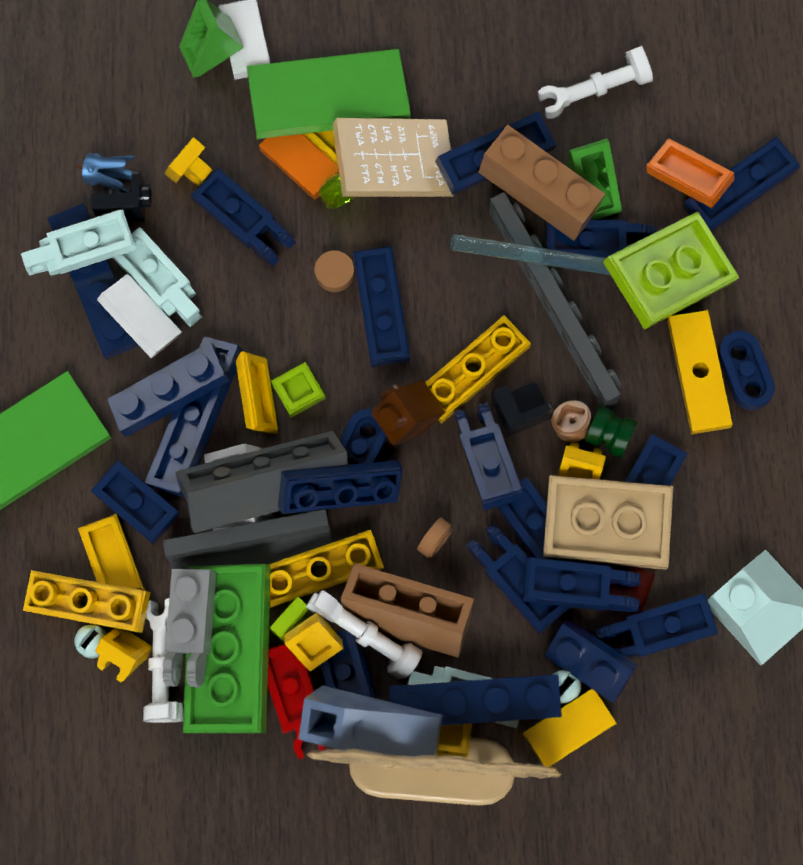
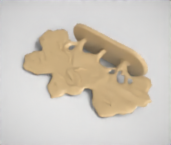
(470, 781)

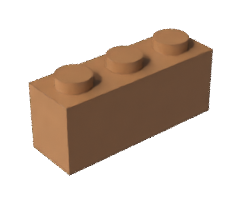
(541, 182)
(409, 609)

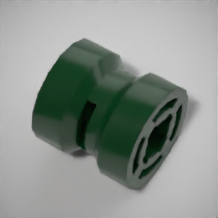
(611, 431)

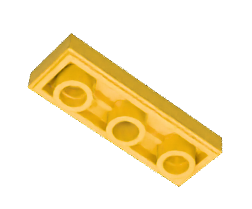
(696, 349)
(491, 352)
(294, 576)
(106, 603)

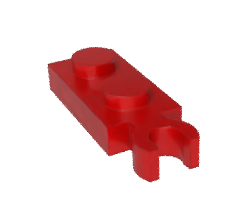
(288, 687)

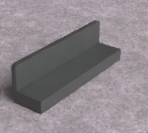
(250, 482)
(252, 543)

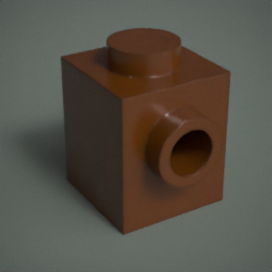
(407, 411)

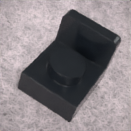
(131, 203)

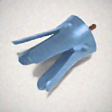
(104, 170)

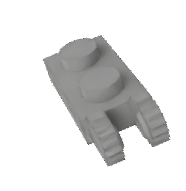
(189, 625)

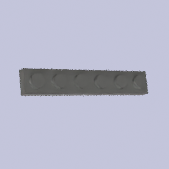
(562, 314)

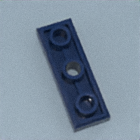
(339, 486)

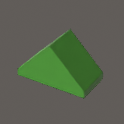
(208, 38)
(596, 166)

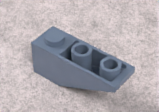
(368, 724)

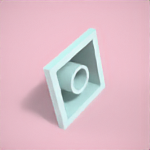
(760, 607)

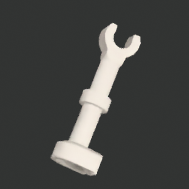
(637, 69)
(402, 658)
(160, 709)

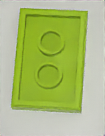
(670, 270)

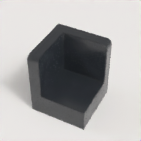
(521, 408)

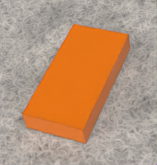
(300, 161)
(690, 172)

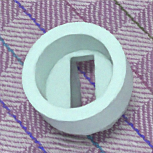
(81, 636)
(573, 691)

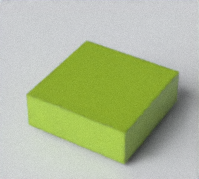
(298, 389)
(290, 618)

